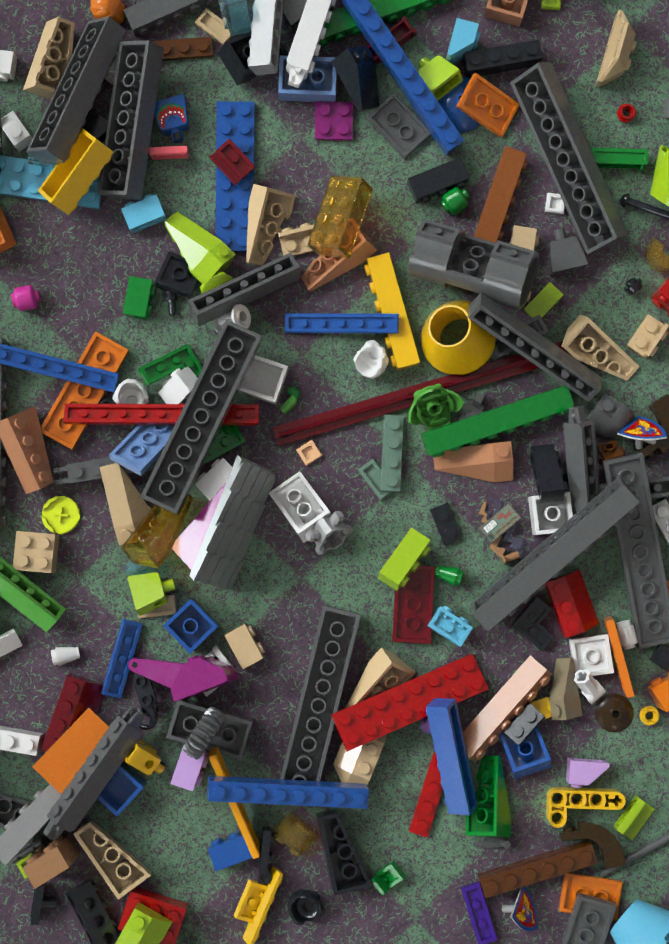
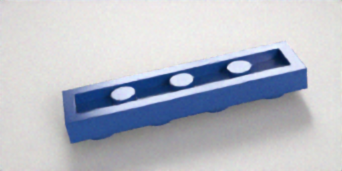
(121, 655)

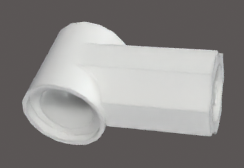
(589, 686)

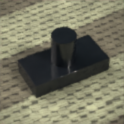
(40, 902)

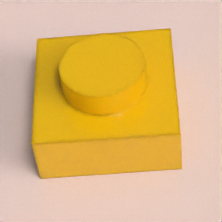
(542, 706)

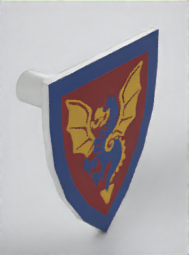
(643, 430)

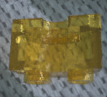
(656, 257)
(294, 834)

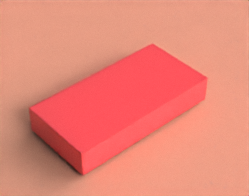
(171, 152)

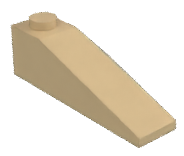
(592, 346)

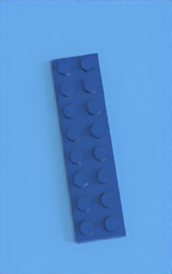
(235, 122)

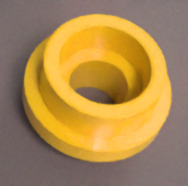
(655, 715)

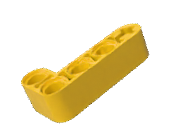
(584, 803)

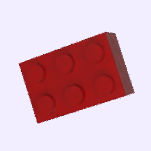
(164, 905)

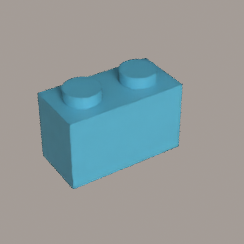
(143, 213)

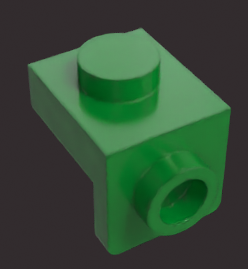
(387, 877)

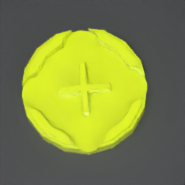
(60, 514)

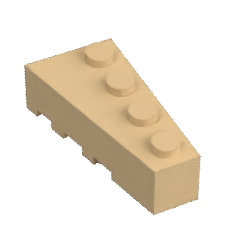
(50, 58)

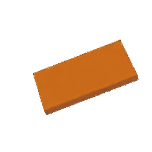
(619, 657)
(71, 750)

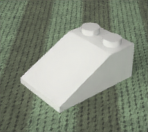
(299, 504)

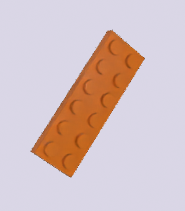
(101, 354)

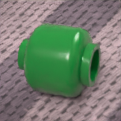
(455, 201)

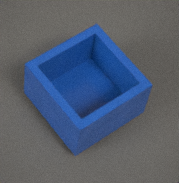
(121, 789)

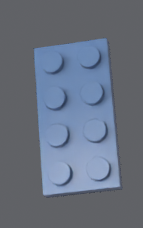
(142, 447)

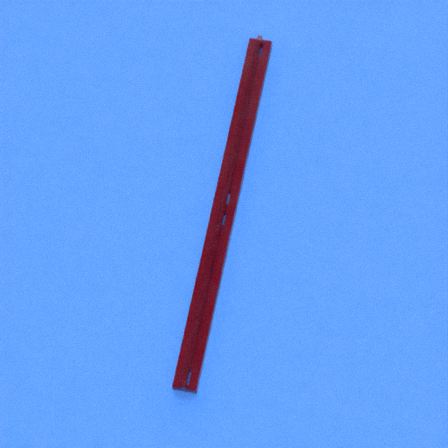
(398, 399)

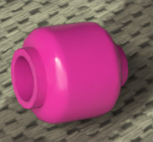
(25, 298)

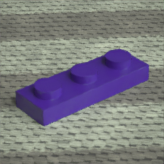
(478, 913)

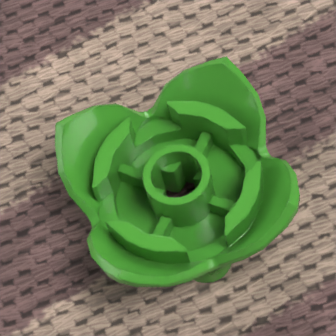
(433, 406)

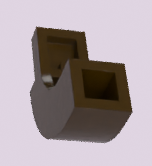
(660, 409)
(610, 848)

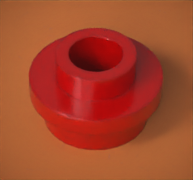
(626, 107)

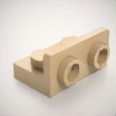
(296, 240)
(648, 336)

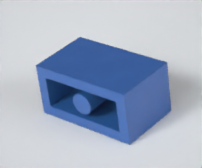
(228, 851)

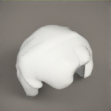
(371, 360)
(131, 392)

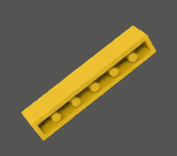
(390, 302)

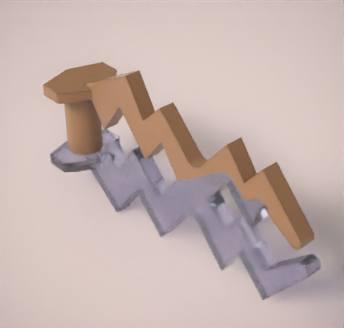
(516, 542)

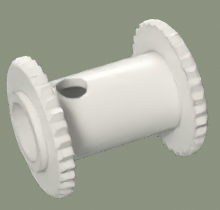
(240, 315)

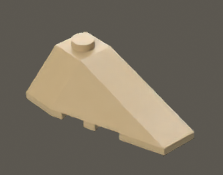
(265, 216)
(124, 501)
(381, 674)

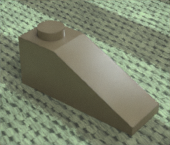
(564, 691)

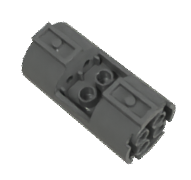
(453, 258)

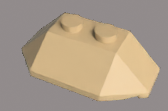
(618, 49)
(359, 763)

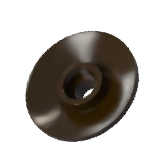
(604, 711)

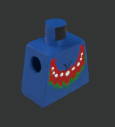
(172, 117)

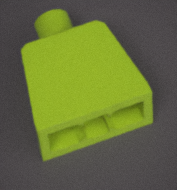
(439, 75)
(149, 591)

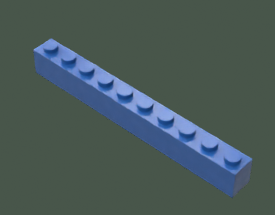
(404, 74)

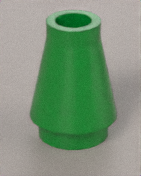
(449, 574)

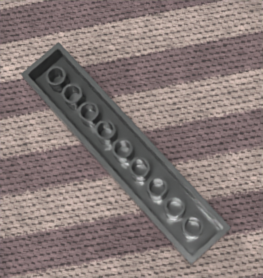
(568, 158)
(202, 417)
(554, 554)
(320, 694)

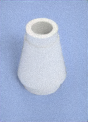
(63, 655)

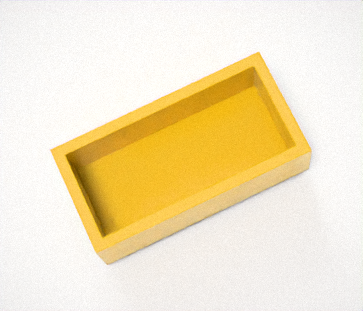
(72, 179)

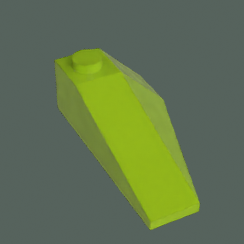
(201, 249)
(144, 927)

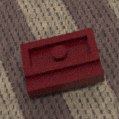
(232, 162)

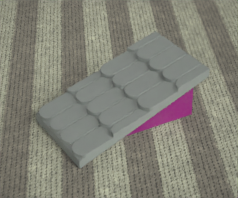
(224, 528)

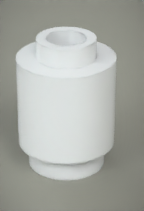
(626, 634)

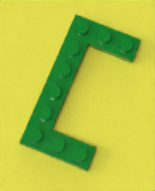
(229, 435)

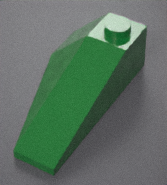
(493, 813)

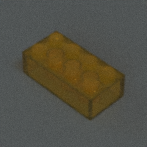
(340, 216)

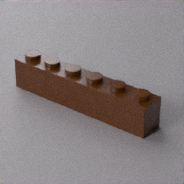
(537, 868)

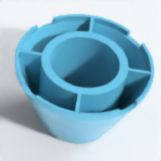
(642, 925)

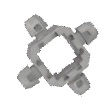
(329, 533)

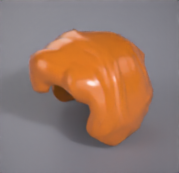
(107, 8)

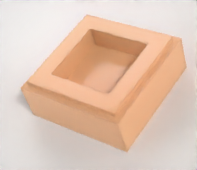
(309, 452)

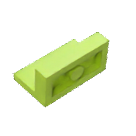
(633, 817)

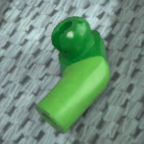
(291, 401)

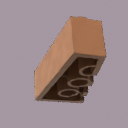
(26, 449)

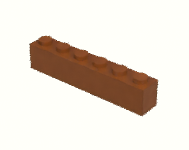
(501, 195)

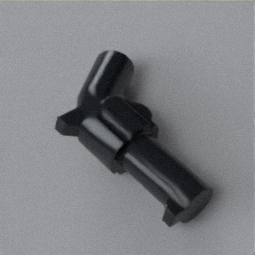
(170, 297)

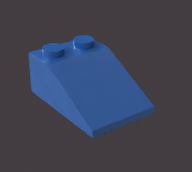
(527, 758)

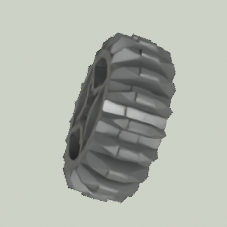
(204, 733)

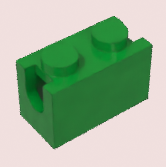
(139, 298)

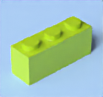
(405, 559)

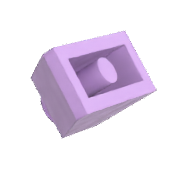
(584, 771)

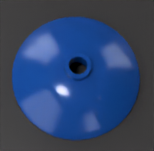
(449, 102)

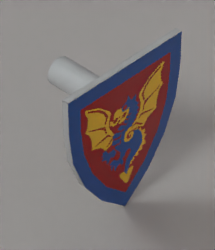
(523, 911)

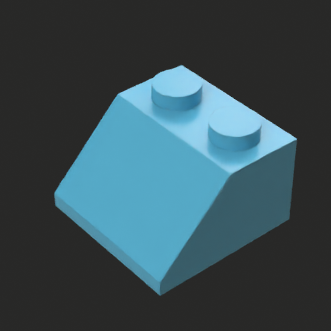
(464, 39)

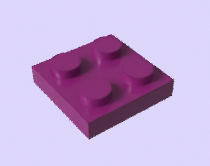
(333, 121)

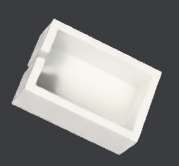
(264, 380)

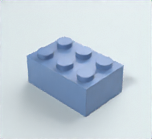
(317, 87)

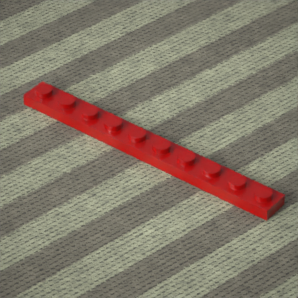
(148, 414)

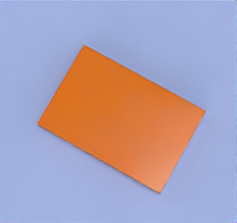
(487, 105)
(590, 885)

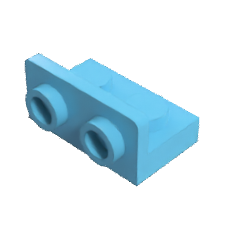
(450, 626)

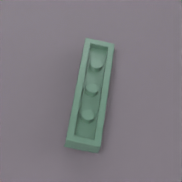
(391, 453)

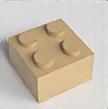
(36, 552)

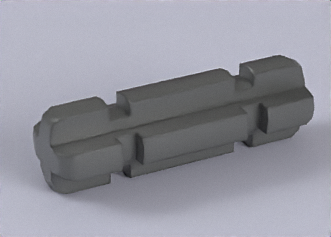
(29, 848)

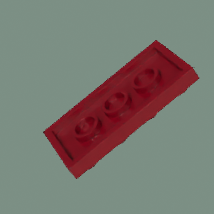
(414, 607)

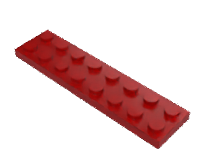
(407, 702)

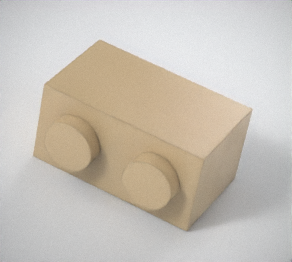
(244, 645)

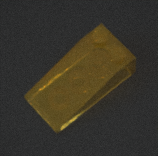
(155, 536)

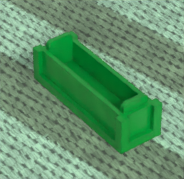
(620, 158)

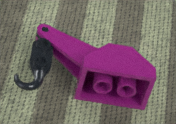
(184, 679)

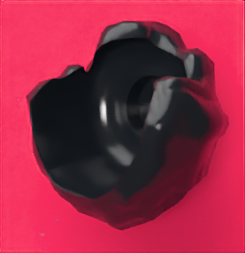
(304, 906)

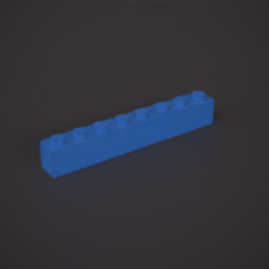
(287, 792)

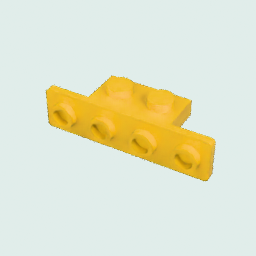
(256, 903)

